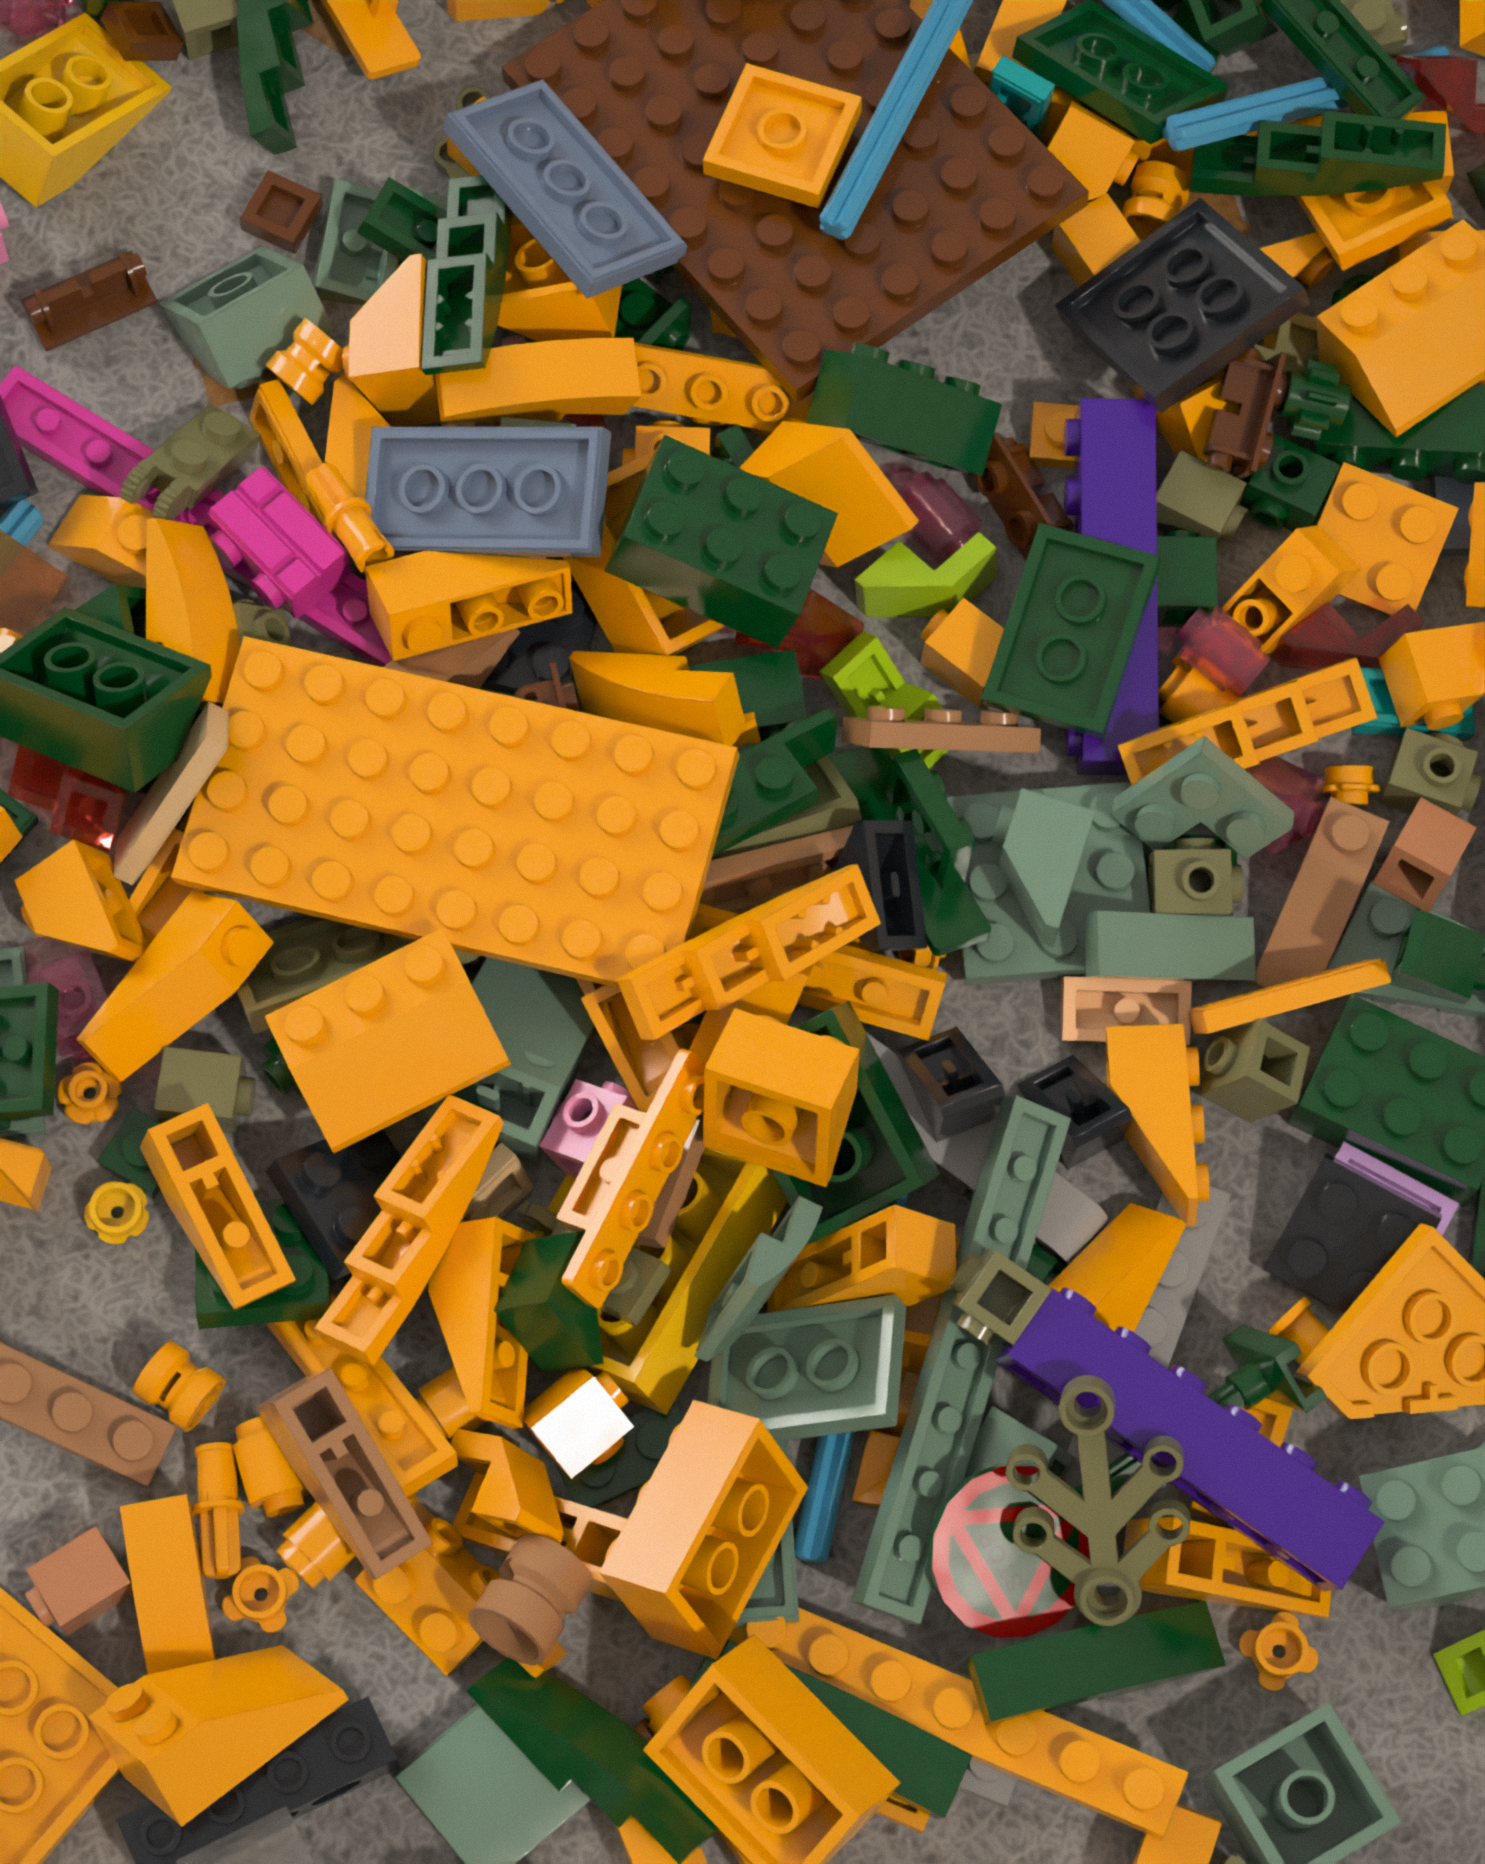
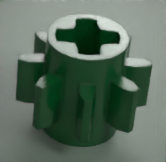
(1314, 400)

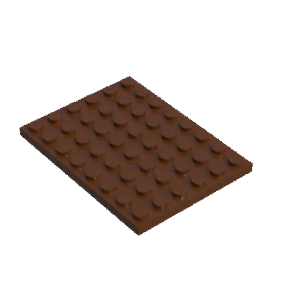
(947, 210)

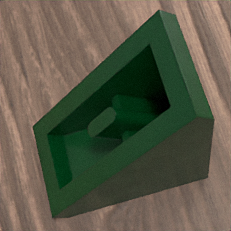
(546, 1315)

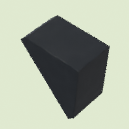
(890, 872)
(951, 1083)
(1095, 1111)

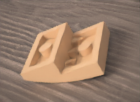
(1099, 1003)

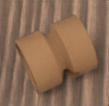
(527, 1605)

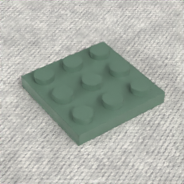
(1107, 880)

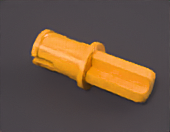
(347, 516)
(218, 1510)

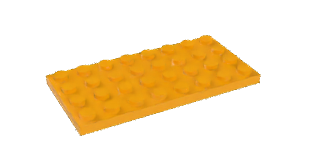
(456, 811)

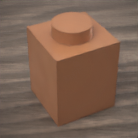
(1424, 855)
(77, 1583)

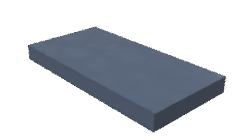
(564, 188)
(490, 489)

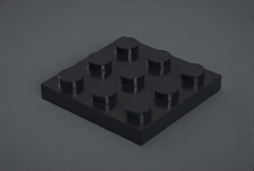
(1182, 305)

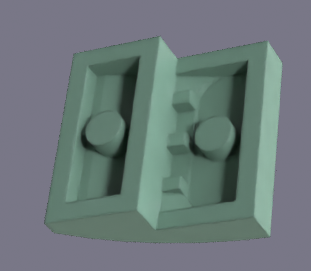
(346, 263)
(756, 1279)
(486, 1792)

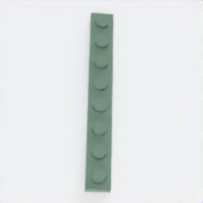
(958, 1365)

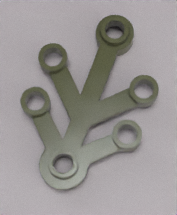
(1098, 1512)

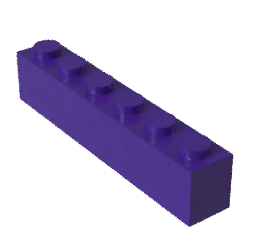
(1117, 504)
(1227, 1464)

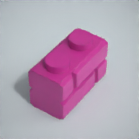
(277, 543)

